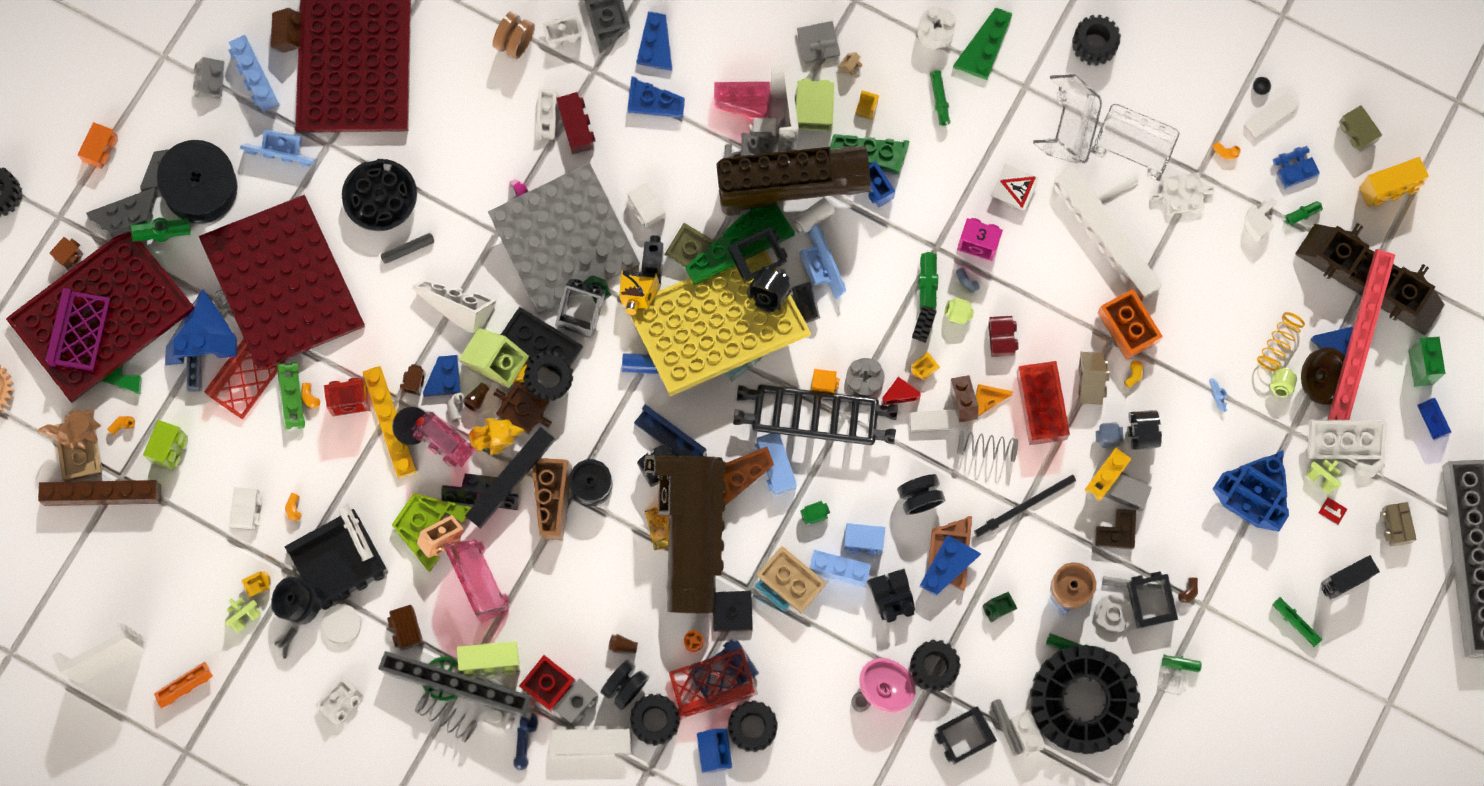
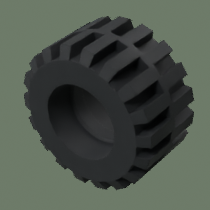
(1101, 27)
(11, 192)
(536, 388)
(944, 651)
(758, 709)
(662, 735)

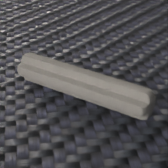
(1007, 727)

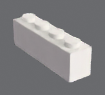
(590, 741)

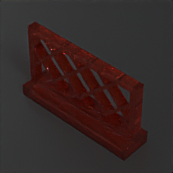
(228, 370)
(719, 699)

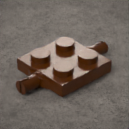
(522, 408)

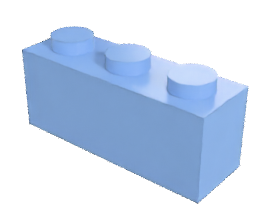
(780, 475)
(840, 568)

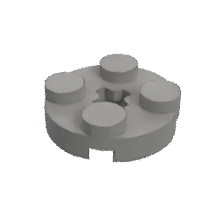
(862, 366)

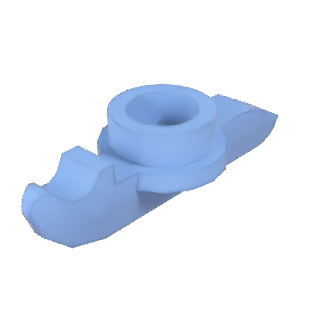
(1219, 395)

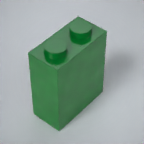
(1426, 361)

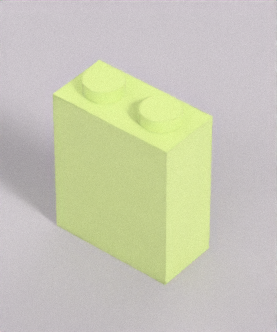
(815, 104)

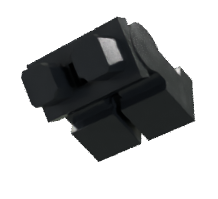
(892, 604)

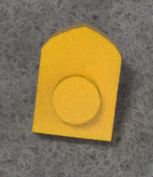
(924, 367)
(256, 583)

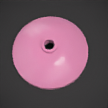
(892, 679)

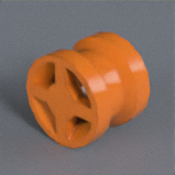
(691, 635)

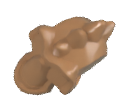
(75, 431)

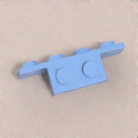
(280, 145)
(820, 263)

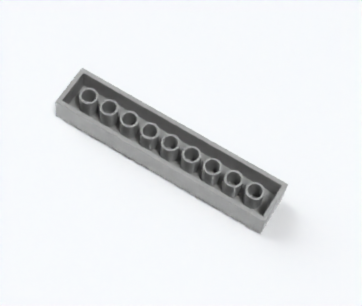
(1466, 524)

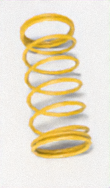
(1289, 322)

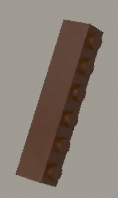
(99, 493)

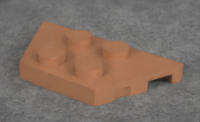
(958, 530)

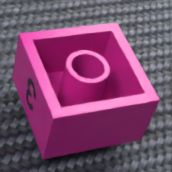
(979, 239)

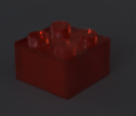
(347, 397)

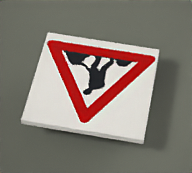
(1014, 187)

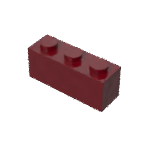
(575, 123)

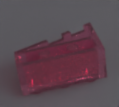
(743, 98)

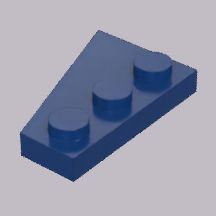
(655, 45)
(651, 100)

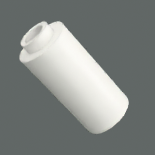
(813, 216)

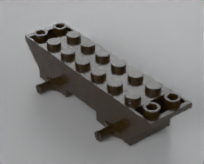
(1348, 261)

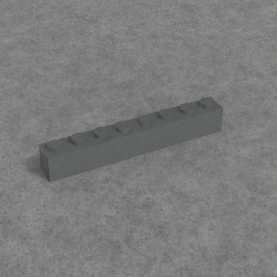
(457, 684)

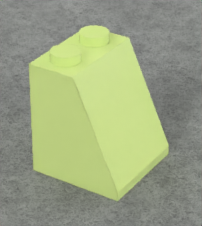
(494, 357)

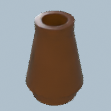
(476, 397)
(621, 644)

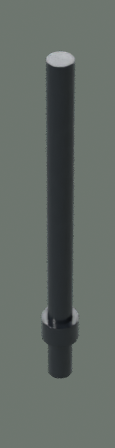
(992, 524)

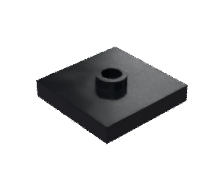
(733, 611)

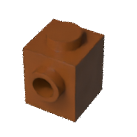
(66, 252)

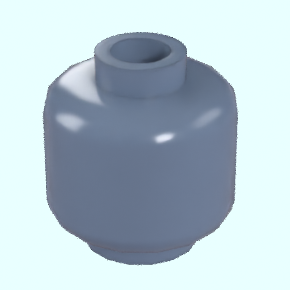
(1109, 435)

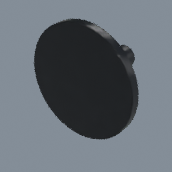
(403, 422)

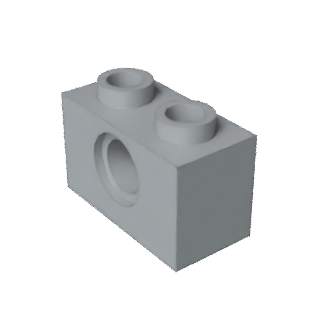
(578, 690)

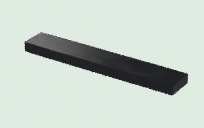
(510, 477)

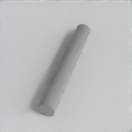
(1122, 583)

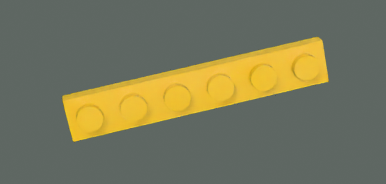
(385, 413)

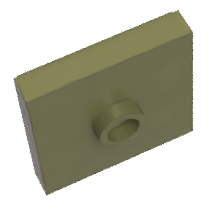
(687, 245)

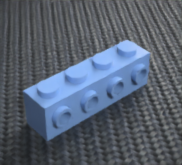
(253, 73)

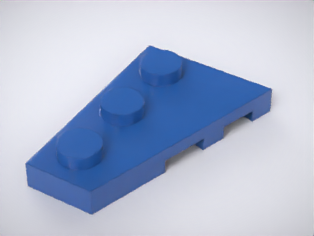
(948, 564)

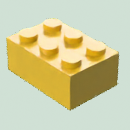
(1394, 182)

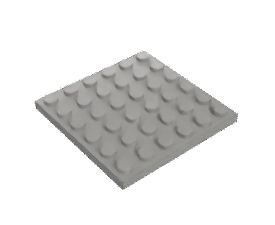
(563, 235)

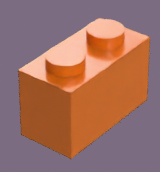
(98, 145)

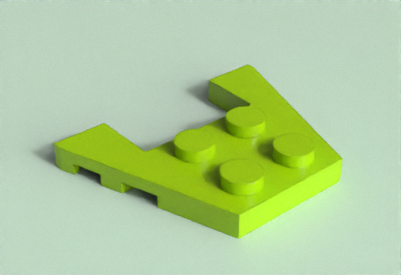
(420, 514)

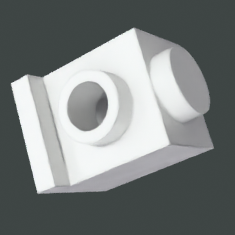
(764, 128)

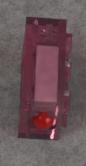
(442, 440)

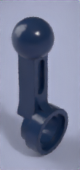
(527, 725)

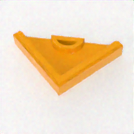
(988, 397)

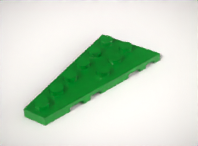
(717, 257)

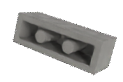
(1127, 491)

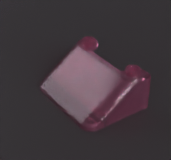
(477, 579)

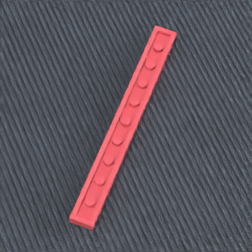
(1361, 335)

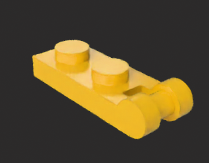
(1108, 473)

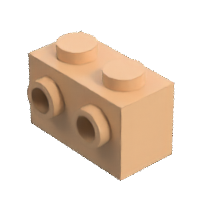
(434, 537)

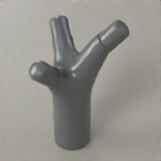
(285, 641)

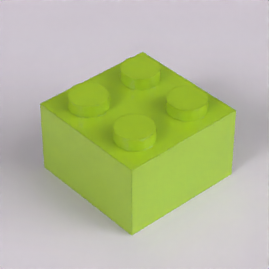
(165, 445)

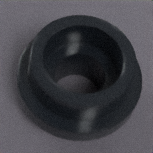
(1265, 82)

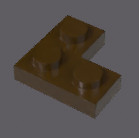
(1121, 535)

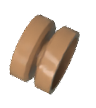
(513, 35)
(1071, 574)

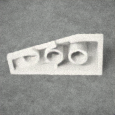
(461, 308)

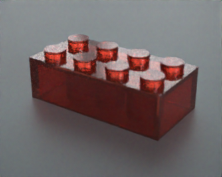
(1042, 403)

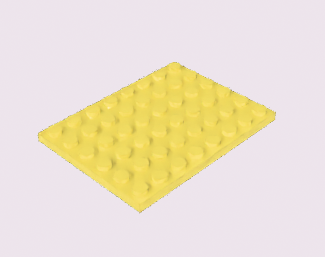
(713, 327)

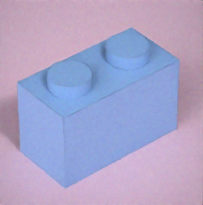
(864, 539)

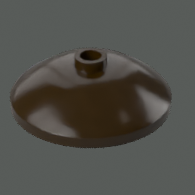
(1327, 364)

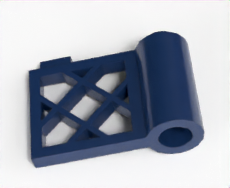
(736, 661)

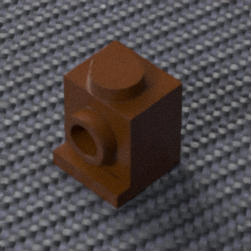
(413, 380)

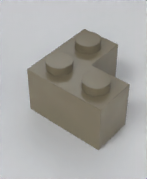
(1093, 376)

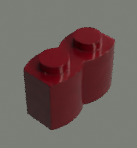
(1002, 336)

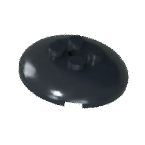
(378, 178)

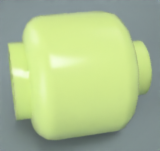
(959, 311)
(1283, 382)

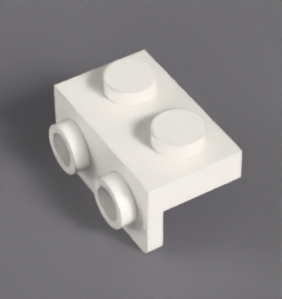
(562, 29)

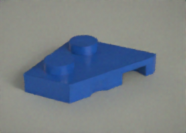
(1335, 339)
(444, 377)

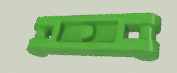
(290, 396)

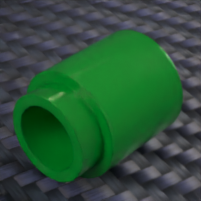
(815, 512)

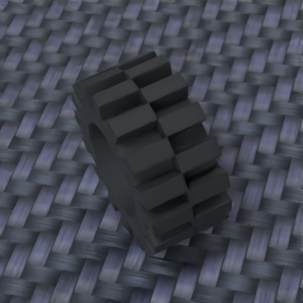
(924, 324)

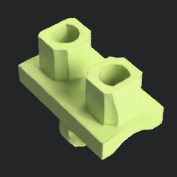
(1317, 470)
(235, 619)

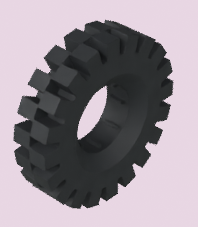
(1053, 716)

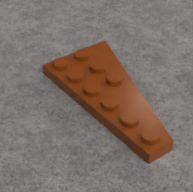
(745, 471)

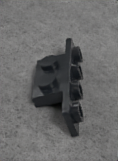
(472, 489)

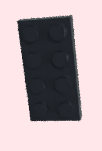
(537, 337)

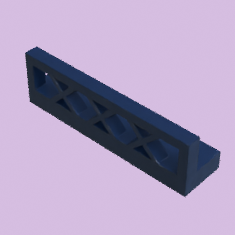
(667, 433)

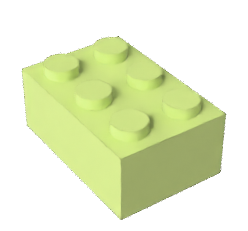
(488, 659)

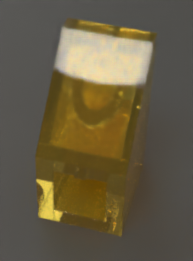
(658, 528)

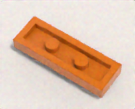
(183, 685)

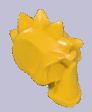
(495, 435)

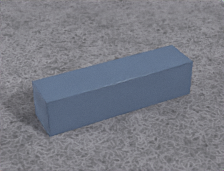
(194, 373)

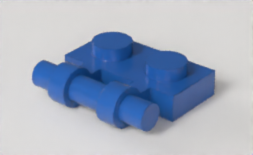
(1297, 172)

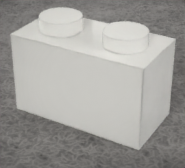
(1027, 733)

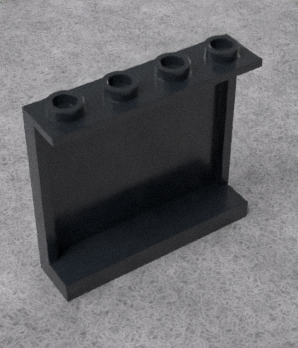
(333, 562)

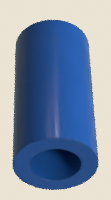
(638, 363)

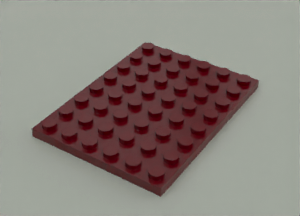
(353, 66)
(281, 282)
(140, 310)

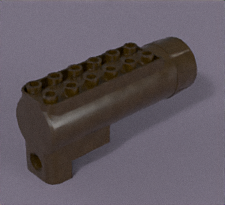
(791, 175)
(693, 498)

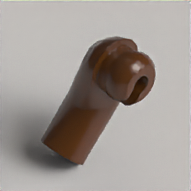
(1191, 593)

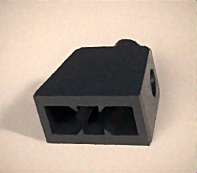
(653, 256)

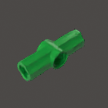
(160, 229)
(928, 280)

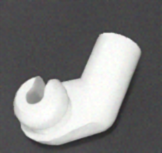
(453, 406)

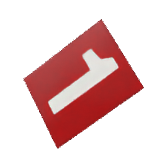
(1332, 510)

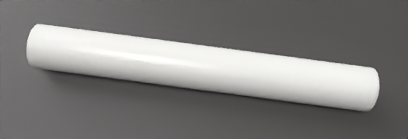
(1118, 189)

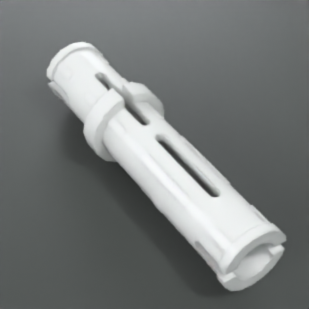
(362, 547)

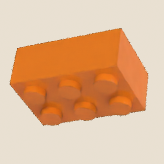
(1129, 324)

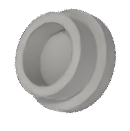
(859, 702)

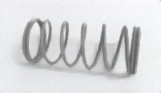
(961, 449)
(423, 701)

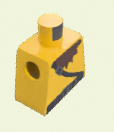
(637, 290)

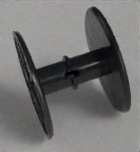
(197, 181)

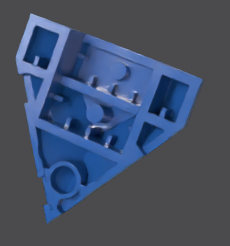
(201, 333)
(1256, 492)

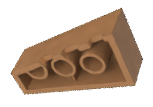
(551, 496)

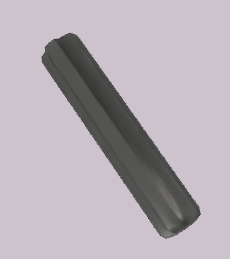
(407, 248)

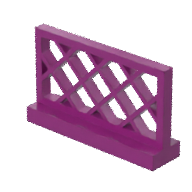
(61, 326)

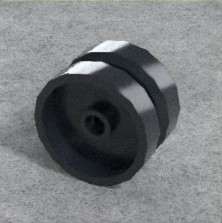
(593, 493)
(921, 494)
(296, 600)
(622, 682)

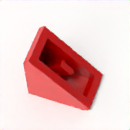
(900, 393)

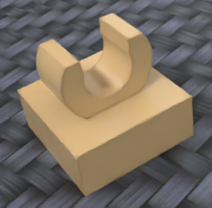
(849, 62)

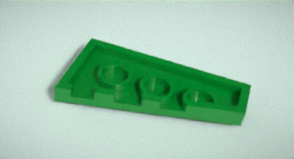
(983, 48)
(887, 153)

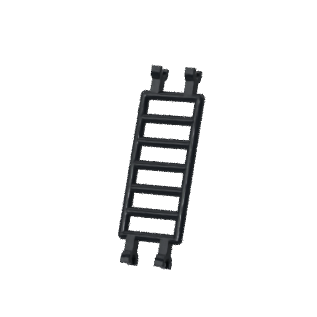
(889, 411)

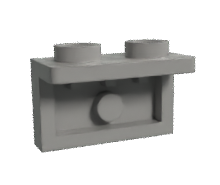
(208, 77)

